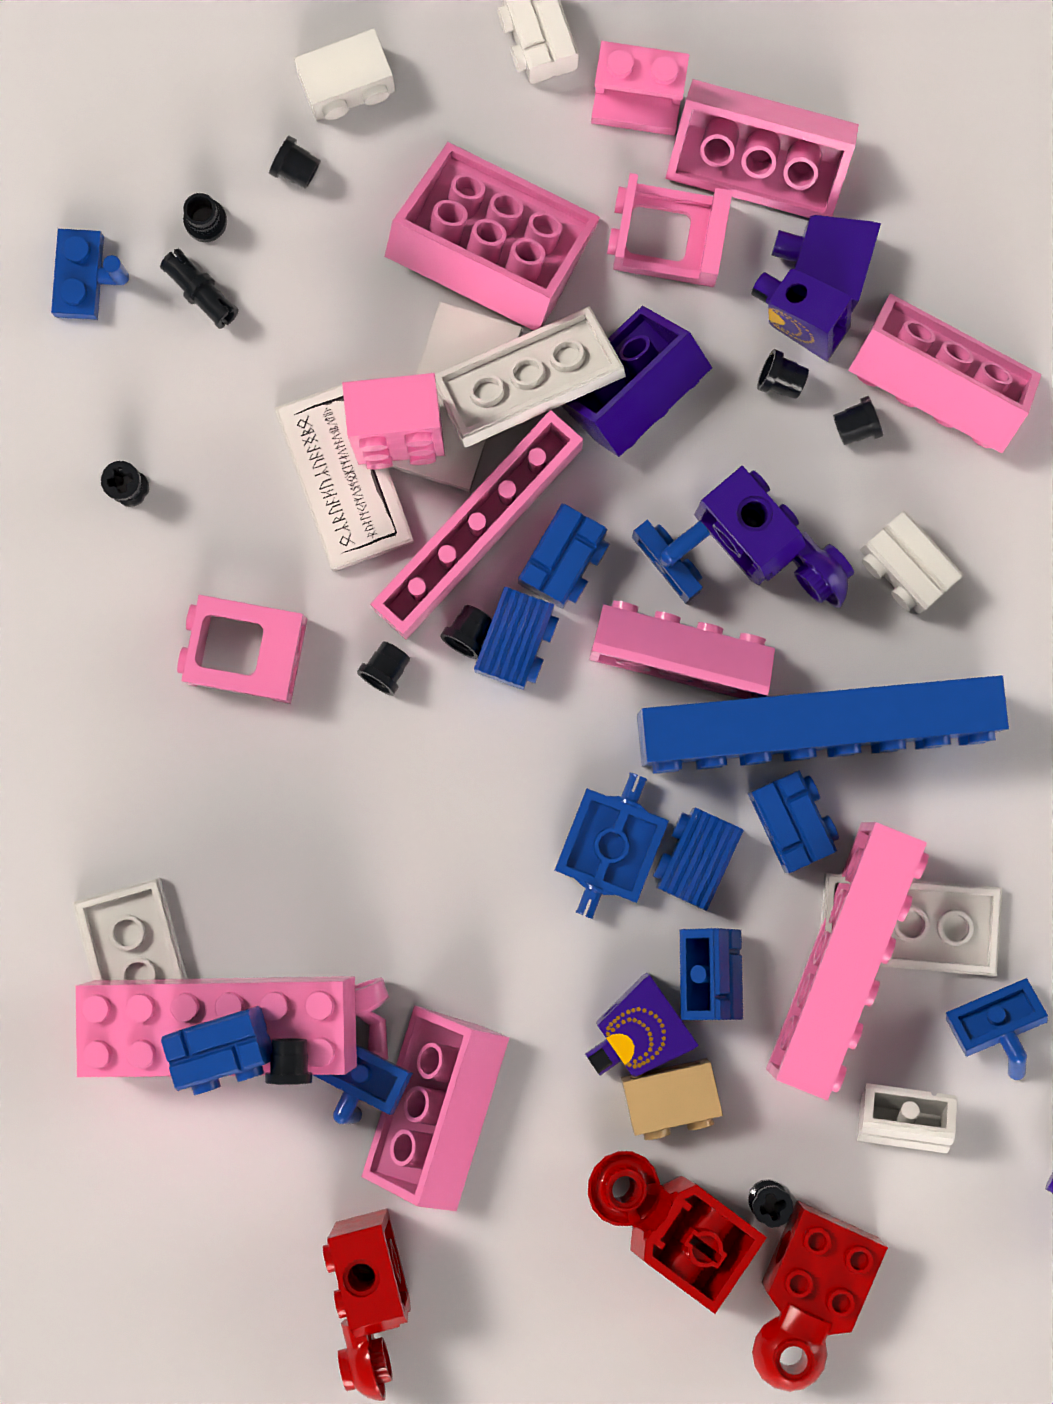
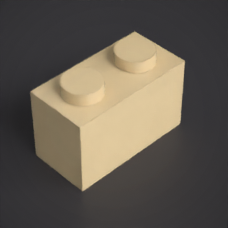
(672, 1098)

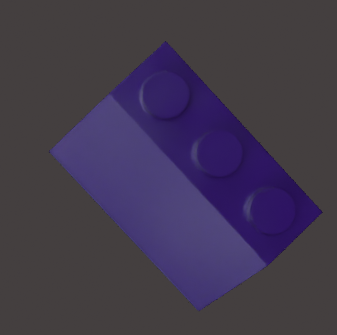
(659, 369)

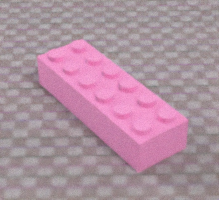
(845, 962)
(125, 1019)

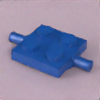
(611, 845)

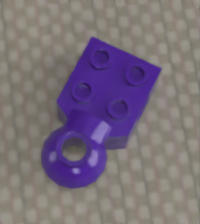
(775, 542)

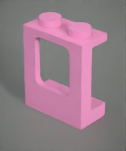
(639, 88)
(705, 237)
(277, 656)

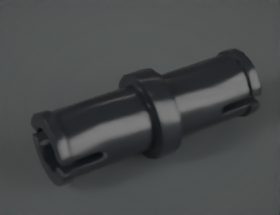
(199, 288)

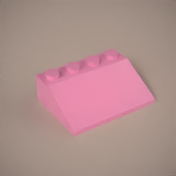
(490, 236)

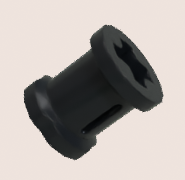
(113, 477)
(757, 1198)

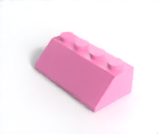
(761, 150)
(946, 374)
(683, 653)
(433, 1134)

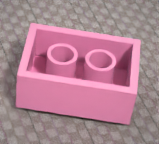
(394, 420)

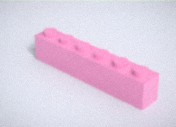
(478, 524)

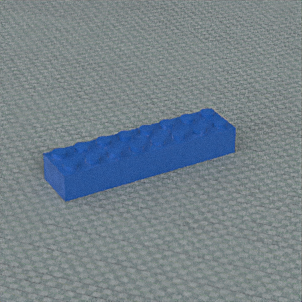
(822, 721)

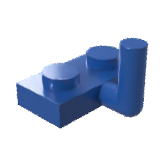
(81, 273)
(666, 555)
(999, 1020)
(372, 1081)

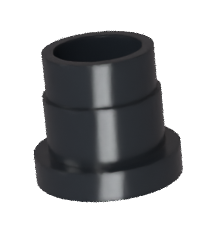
(294, 163)
(210, 228)
(782, 375)
(858, 422)
(467, 631)
(384, 668)
(288, 1062)

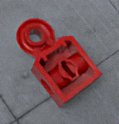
(676, 1227)
(819, 1287)
(367, 1300)

